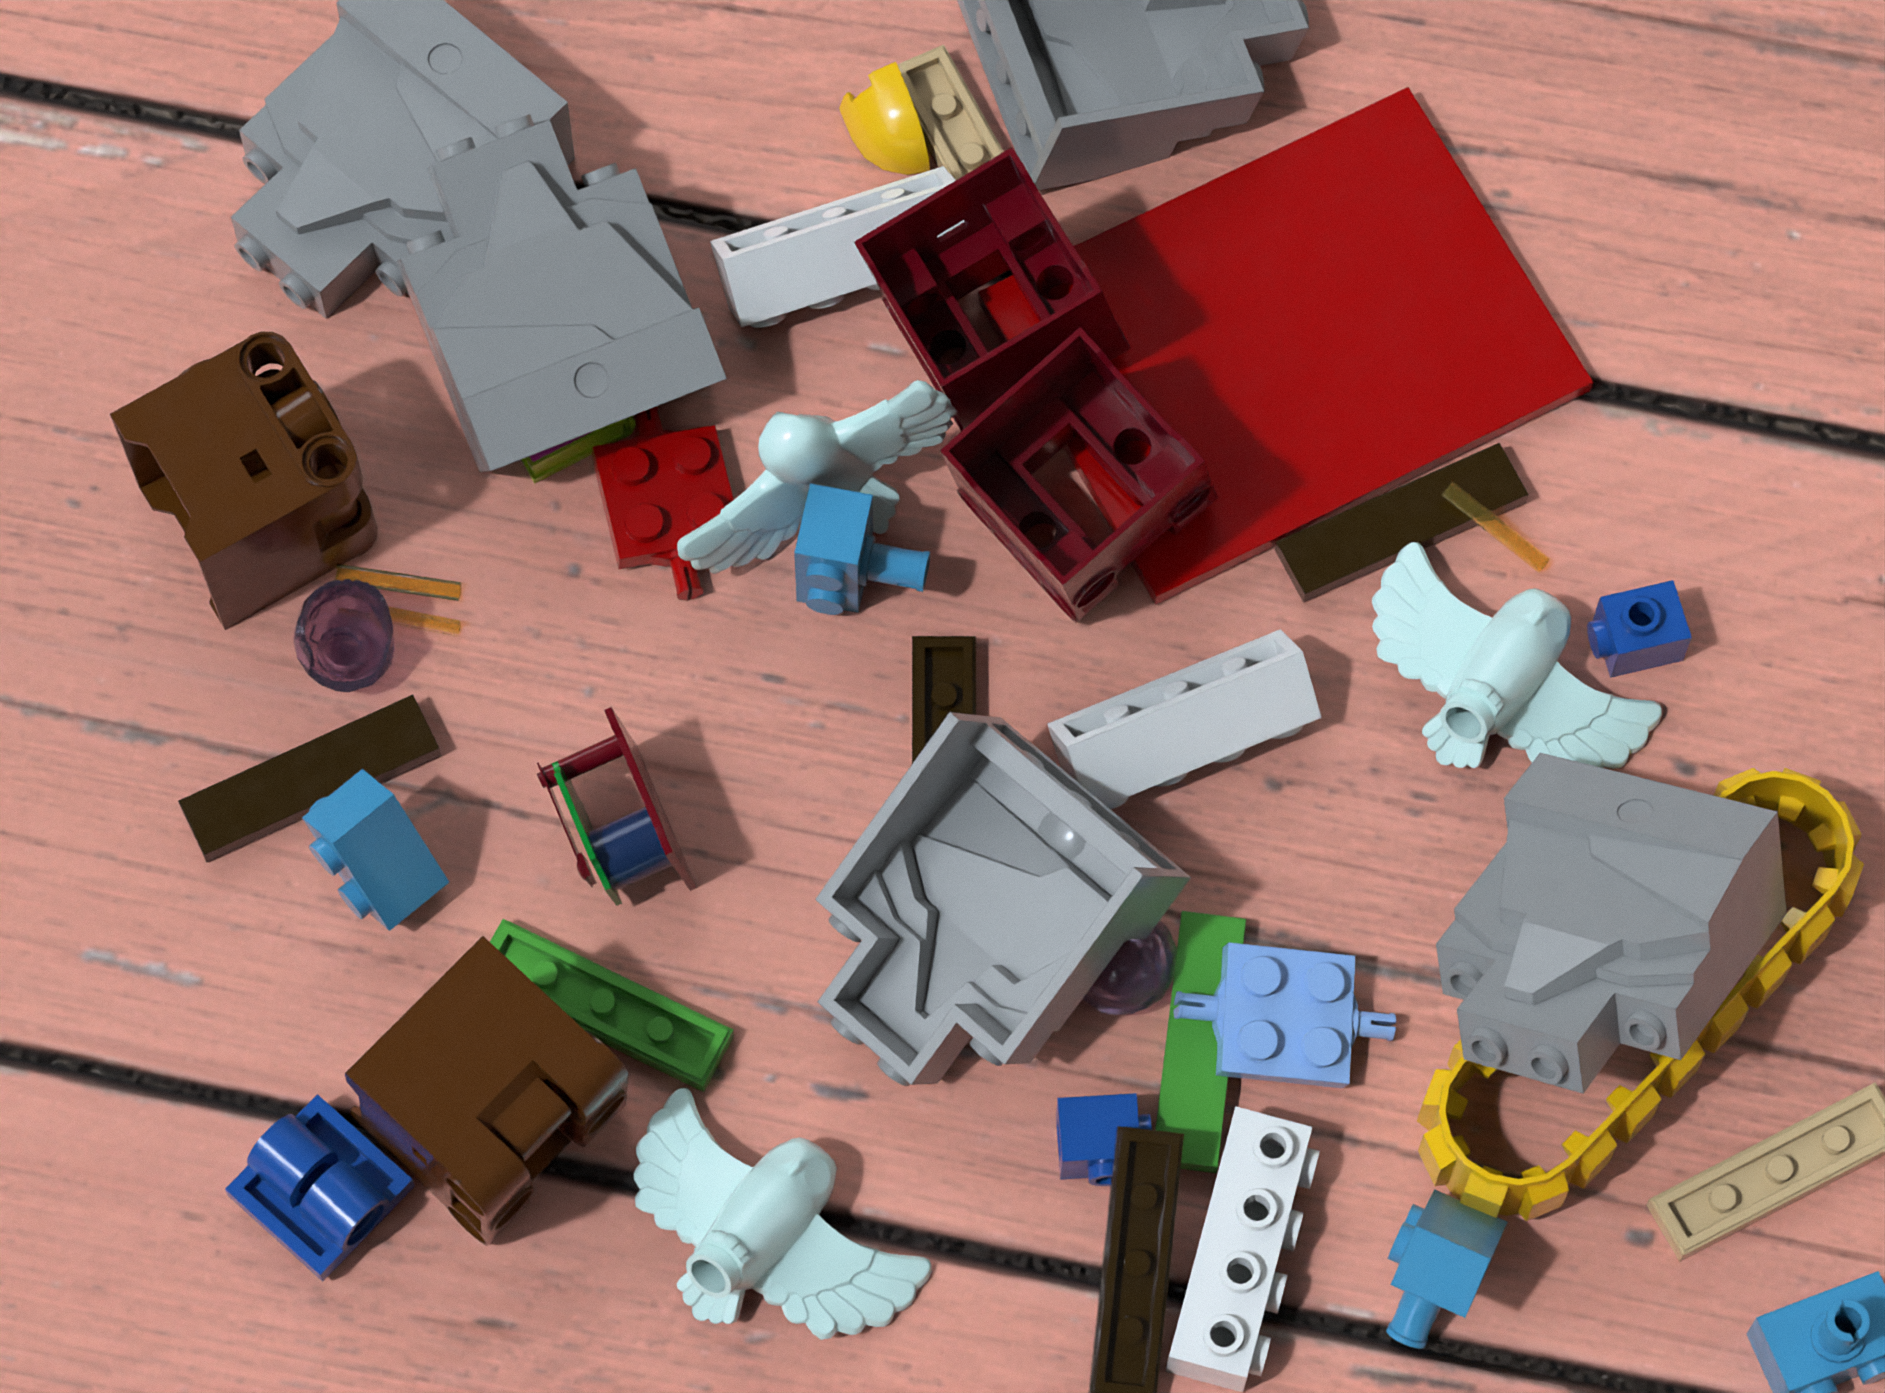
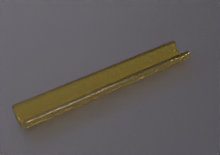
(1495, 527)
(401, 582)
(425, 620)

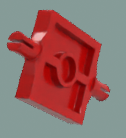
(659, 492)

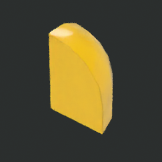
(886, 123)

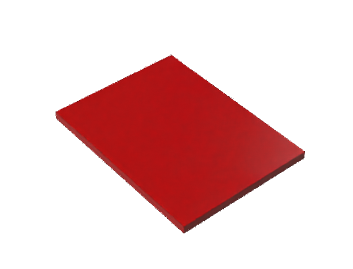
(1314, 333)

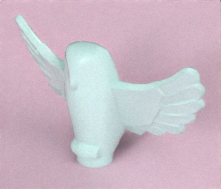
(822, 453)
(1499, 673)
(764, 1230)

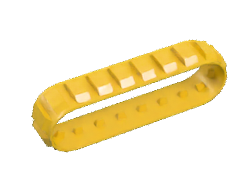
(1832, 832)

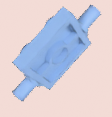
(1285, 1015)

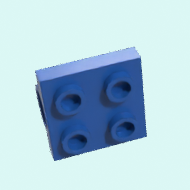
(318, 1186)

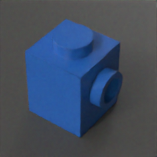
(1639, 629)
(1088, 1133)

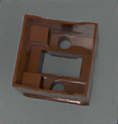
(250, 473)
(479, 1086)

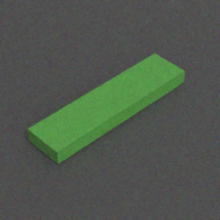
(619, 1009)
(1189, 1089)

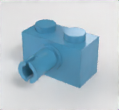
(840, 554)
(374, 850)
(1440, 1263)
(1824, 1339)

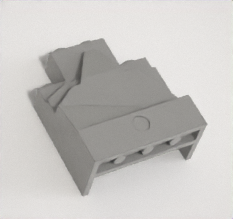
(1124, 80)
(354, 138)
(549, 297)
(984, 904)
(1607, 921)

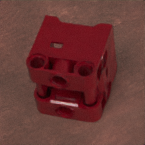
(929, 273)
(1029, 425)

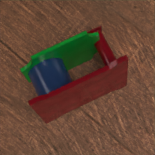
(630, 845)

